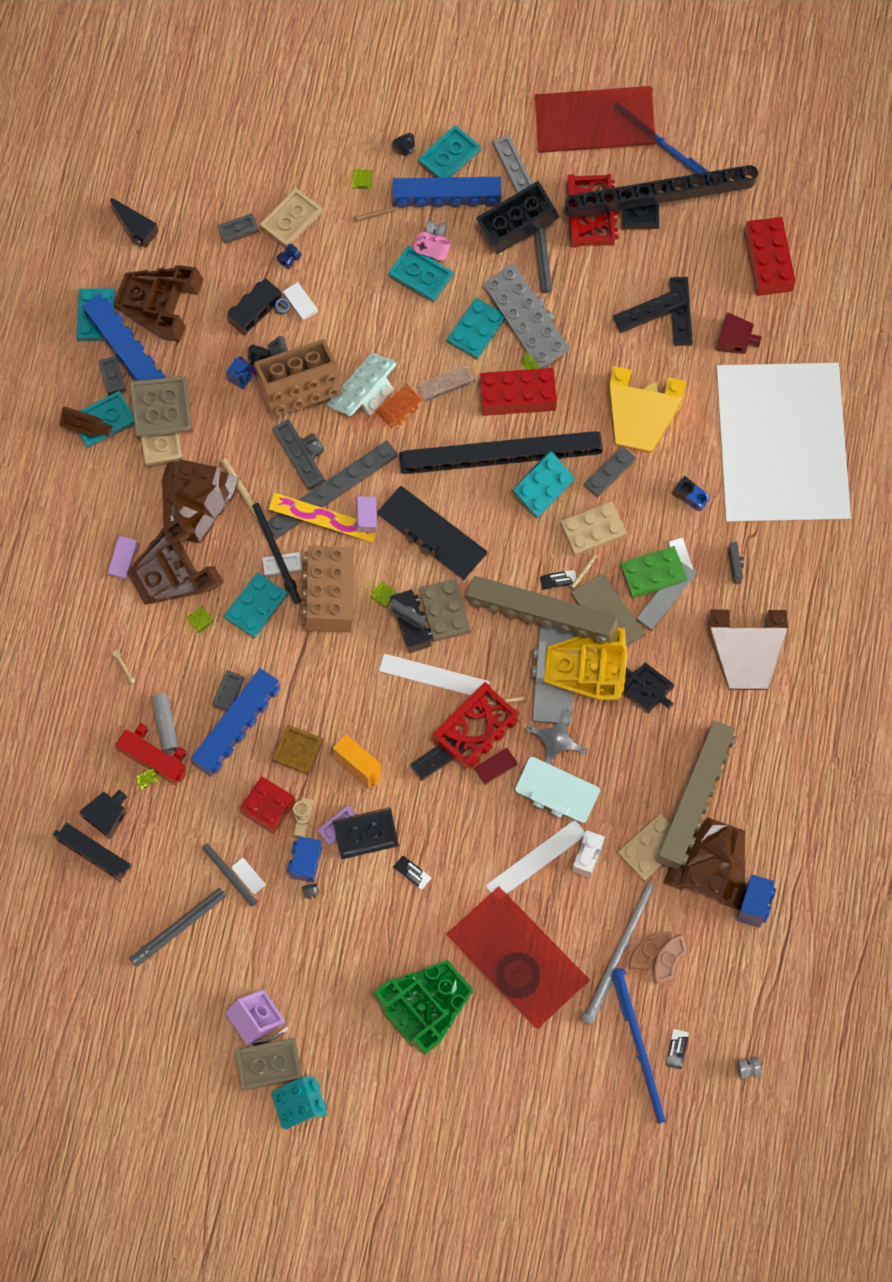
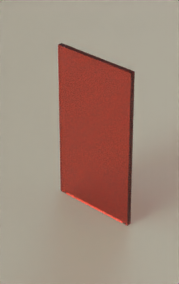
(595, 119)
(518, 957)

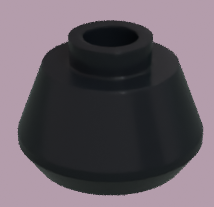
(404, 143)
(257, 353)

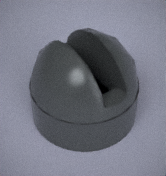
(309, 890)

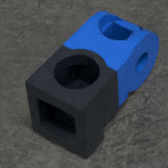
(691, 494)

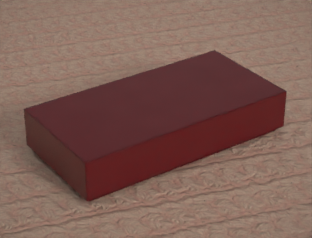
(496, 766)

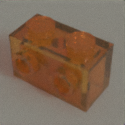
(398, 406)

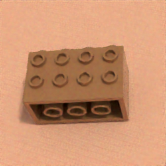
(298, 378)
(328, 589)

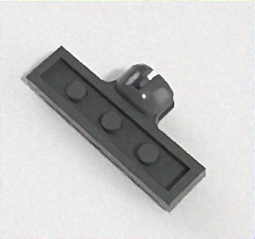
(302, 452)

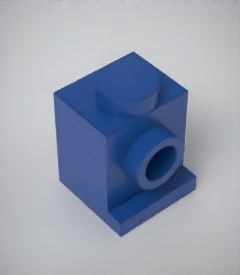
(239, 373)

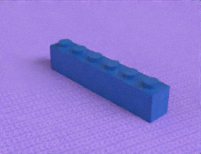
(446, 191)
(120, 340)
(235, 722)

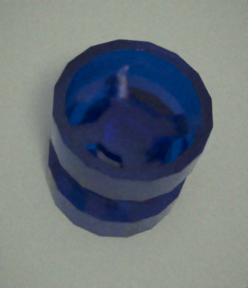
(289, 256)

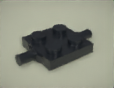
(647, 688)

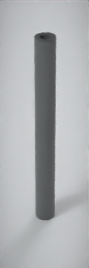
(229, 874)

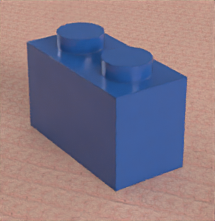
(305, 860)

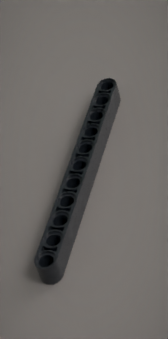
(653, 195)
(499, 452)

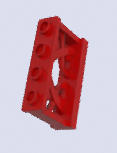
(578, 229)
(476, 700)

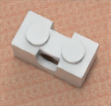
(584, 862)

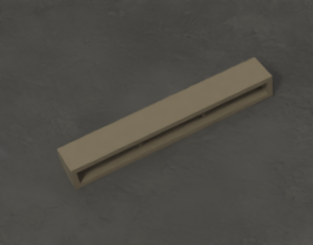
(543, 609)
(695, 796)

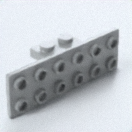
(527, 315)
(550, 700)

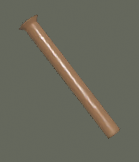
(376, 213)

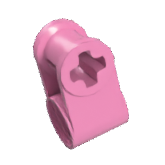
(434, 246)

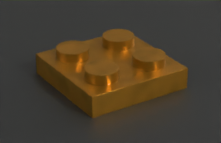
(297, 749)

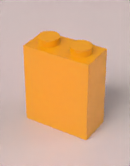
(357, 761)

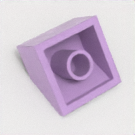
(255, 1016)

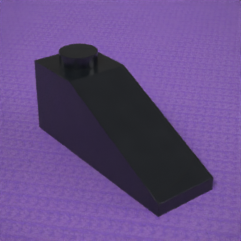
(137, 226)

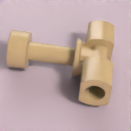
(302, 811)

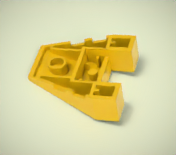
(642, 414)

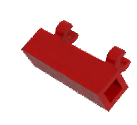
(151, 757)

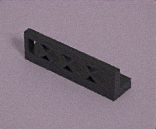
(92, 851)

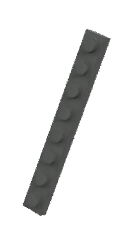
(337, 485)

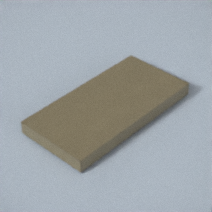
(601, 596)

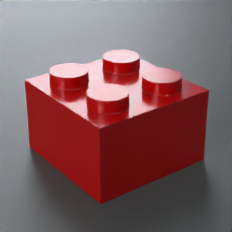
(267, 805)

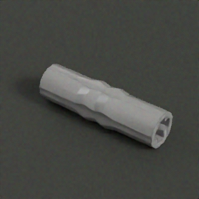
(165, 723)

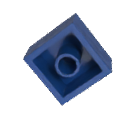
(756, 900)

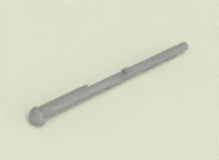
(590, 1015)

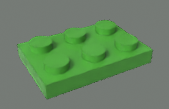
(653, 571)

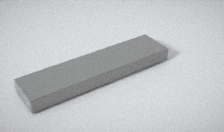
(512, 163)
(663, 601)

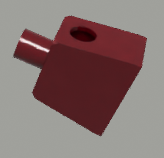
(736, 335)

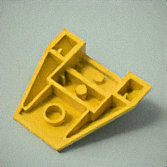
(588, 666)

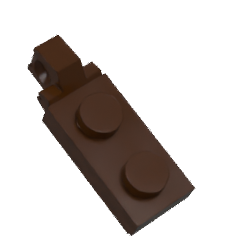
(84, 422)

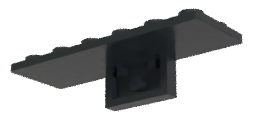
(432, 532)

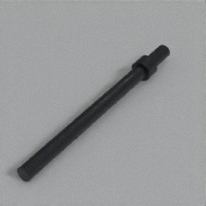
(289, 584)

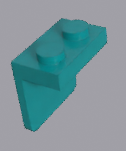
(299, 1102)

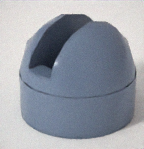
(283, 303)

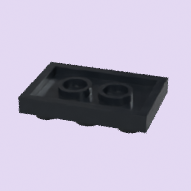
(365, 833)

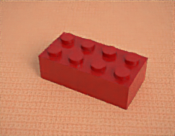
(769, 256)
(518, 391)

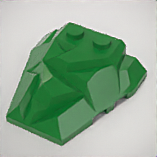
(424, 1003)

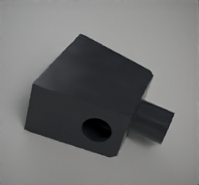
(105, 812)

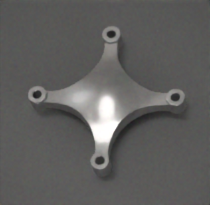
(557, 738)

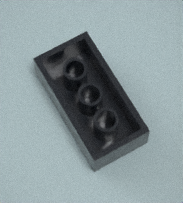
(517, 217)

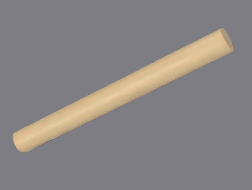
(240, 487)

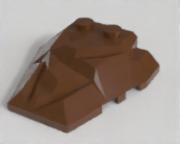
(196, 493)
(714, 864)

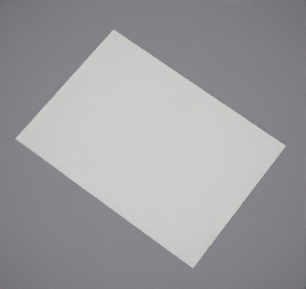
(783, 442)

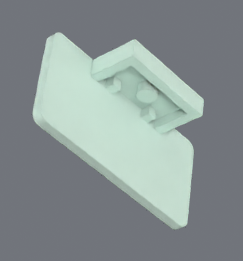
(365, 387)
(557, 790)

